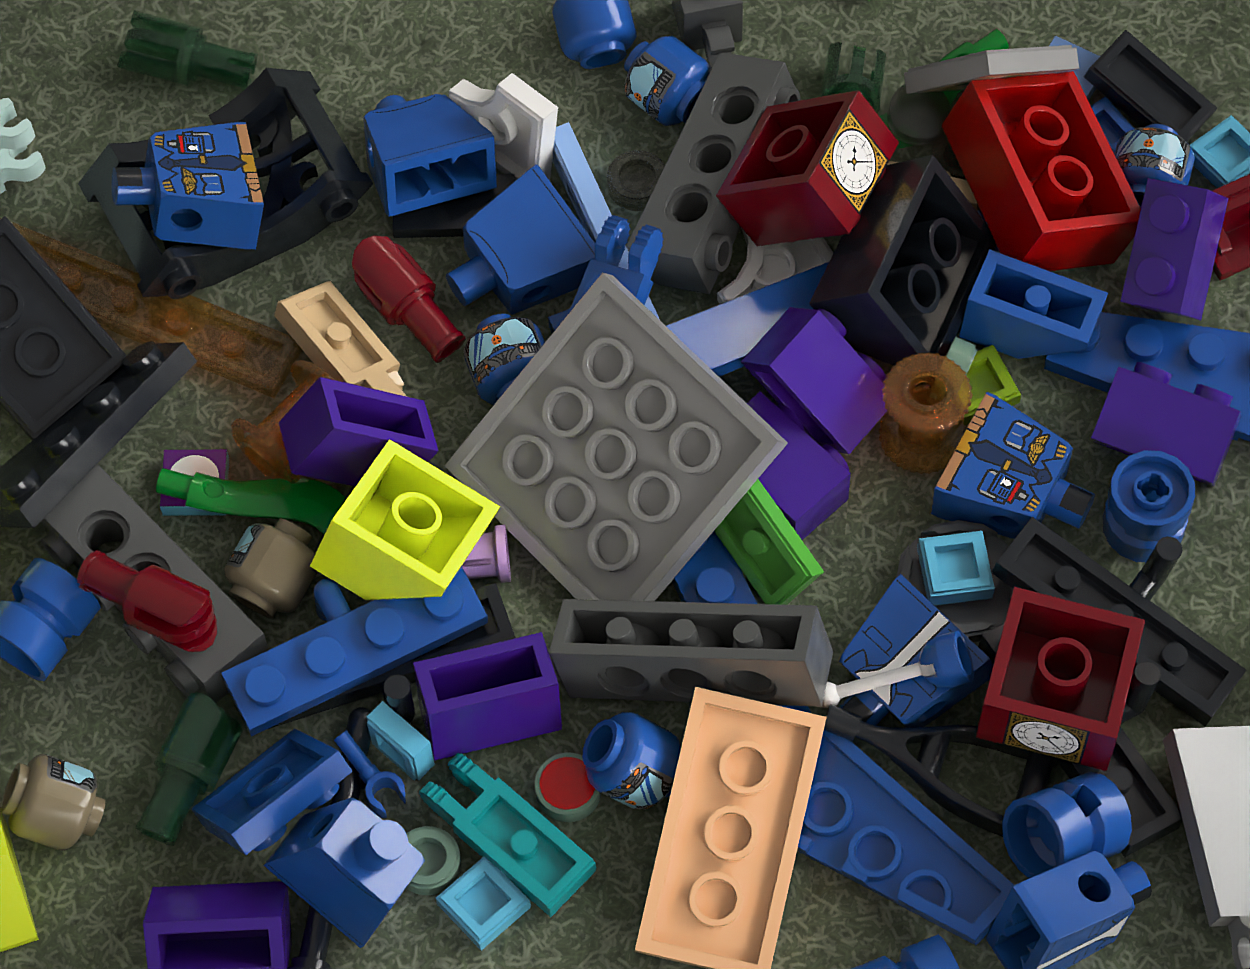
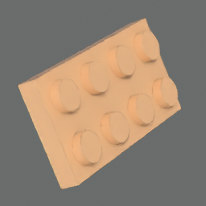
(730, 833)

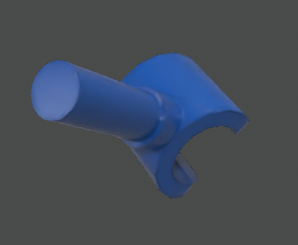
(370, 774)

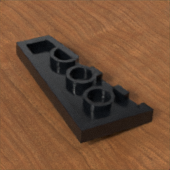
(81, 437)

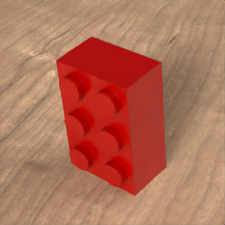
(1042, 171)

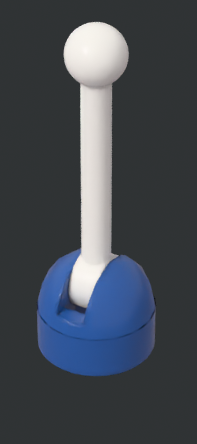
(942, 662)

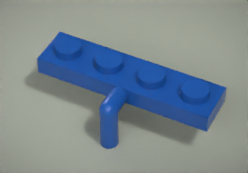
(348, 649)

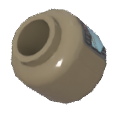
(271, 568)
(52, 802)

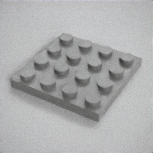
(615, 450)

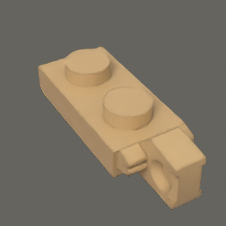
(339, 339)

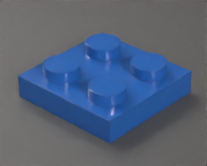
(271, 791)

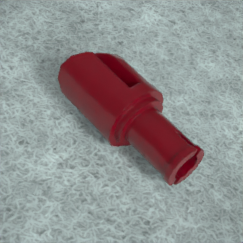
(404, 294)
(153, 600)

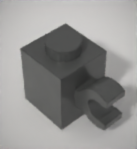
(709, 25)

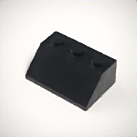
(906, 264)

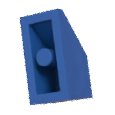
(1029, 309)

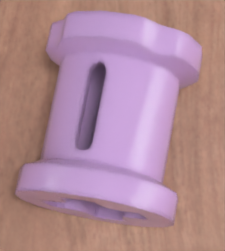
(490, 556)

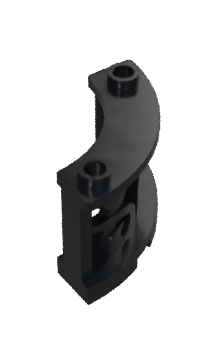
(268, 111)

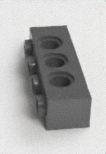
(684, 201)
(103, 512)
(674, 646)

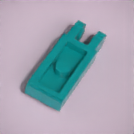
(512, 836)

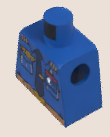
(197, 186)
(1009, 473)

